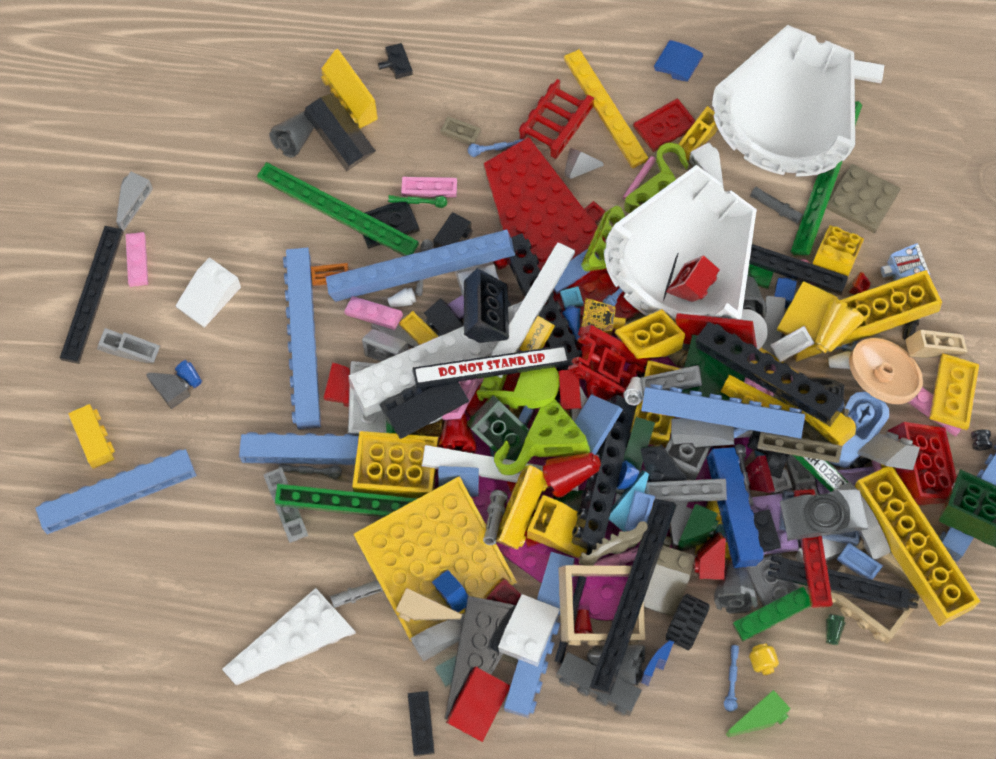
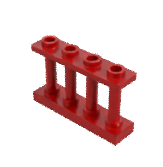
(565, 132)

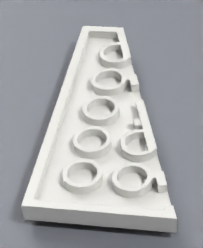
(296, 634)

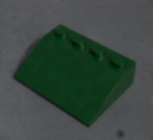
(712, 371)
(971, 508)

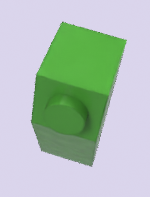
(763, 715)

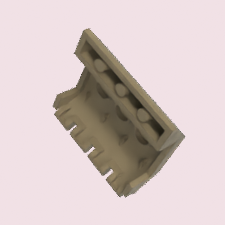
(810, 445)

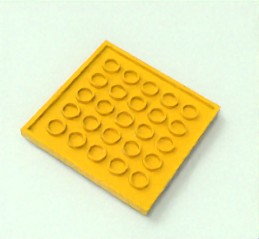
(426, 540)

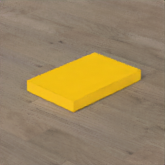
(806, 310)

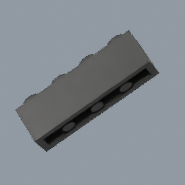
(579, 674)

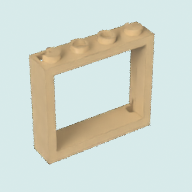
(566, 604)
(864, 620)

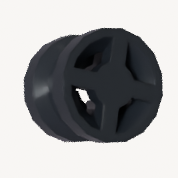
(981, 439)

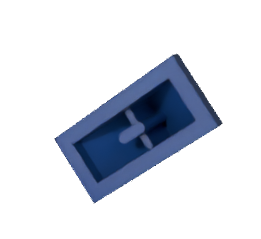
(451, 591)

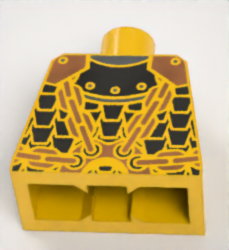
(601, 316)

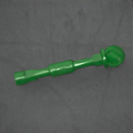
(439, 202)

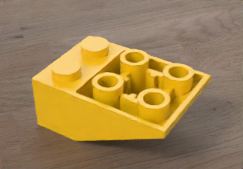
(838, 250)
(554, 526)

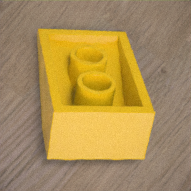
(652, 336)

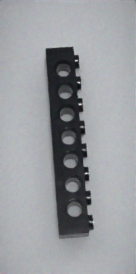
(552, 309)
(772, 382)
(606, 482)

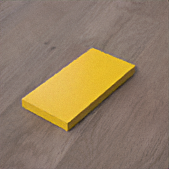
(954, 391)

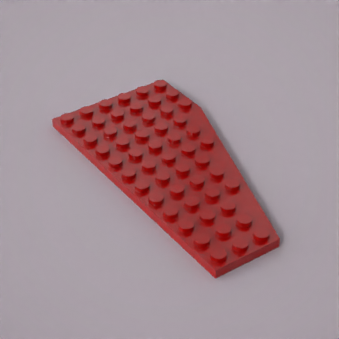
(541, 206)

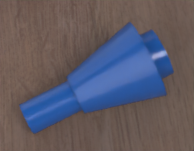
(572, 315)

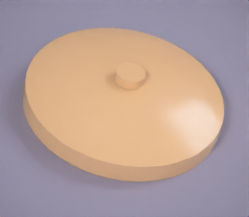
(885, 371)

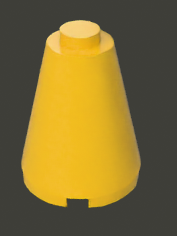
(837, 325)

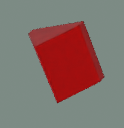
(860, 284)

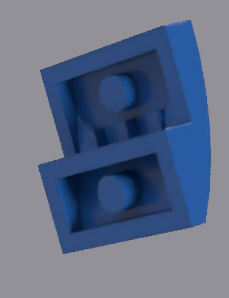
(678, 60)
(658, 661)

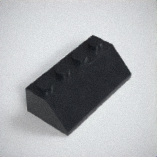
(338, 131)
(485, 308)
(421, 406)

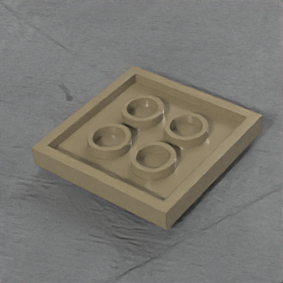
(863, 198)

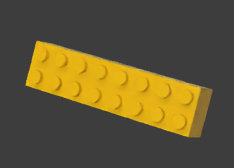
(888, 307)
(917, 547)

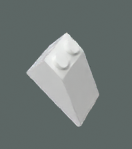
(208, 292)
(528, 630)

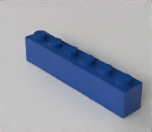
(736, 511)

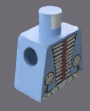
(905, 263)

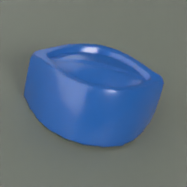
(627, 476)

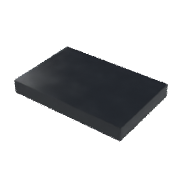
(396, 215)

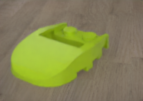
(532, 390)

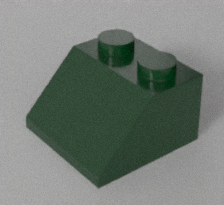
(699, 527)

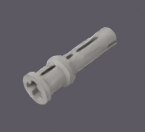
(495, 510)

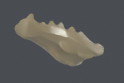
(615, 545)

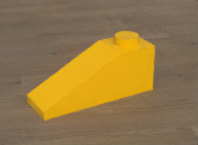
(700, 132)

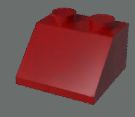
(694, 279)
(711, 558)

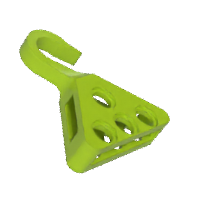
(659, 181)
(597, 244)
(546, 439)

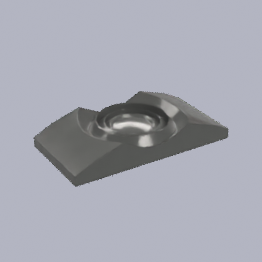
(823, 514)

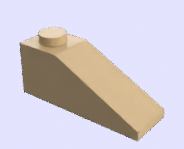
(932, 344)
(421, 608)

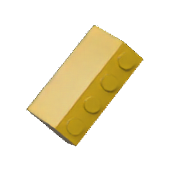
(349, 89)
(662, 427)
(521, 507)

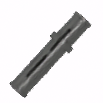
(782, 208)

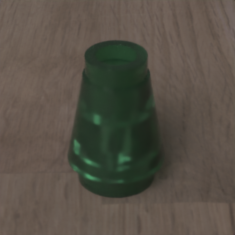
(834, 628)

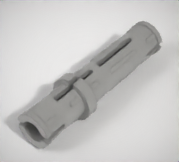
(356, 593)

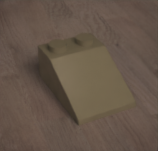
(669, 581)

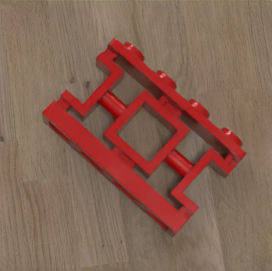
(609, 348)

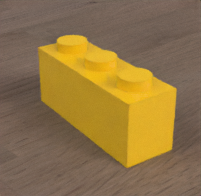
(92, 436)

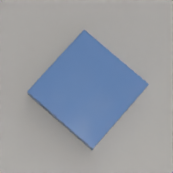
(468, 475)

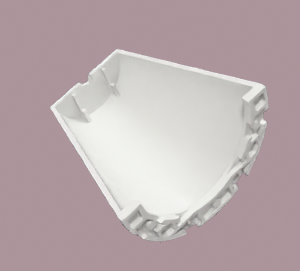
(790, 105)
(688, 219)

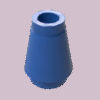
(186, 371)

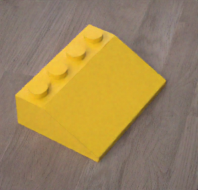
(393, 465)

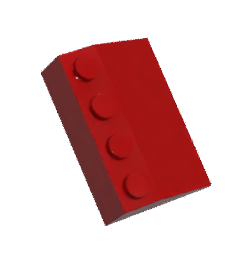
(934, 465)

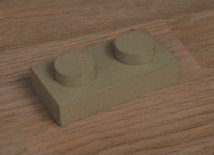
(460, 131)

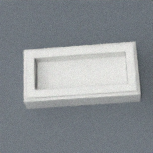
(868, 71)
(792, 344)

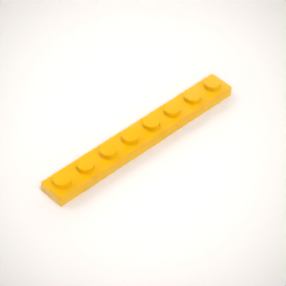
(606, 109)

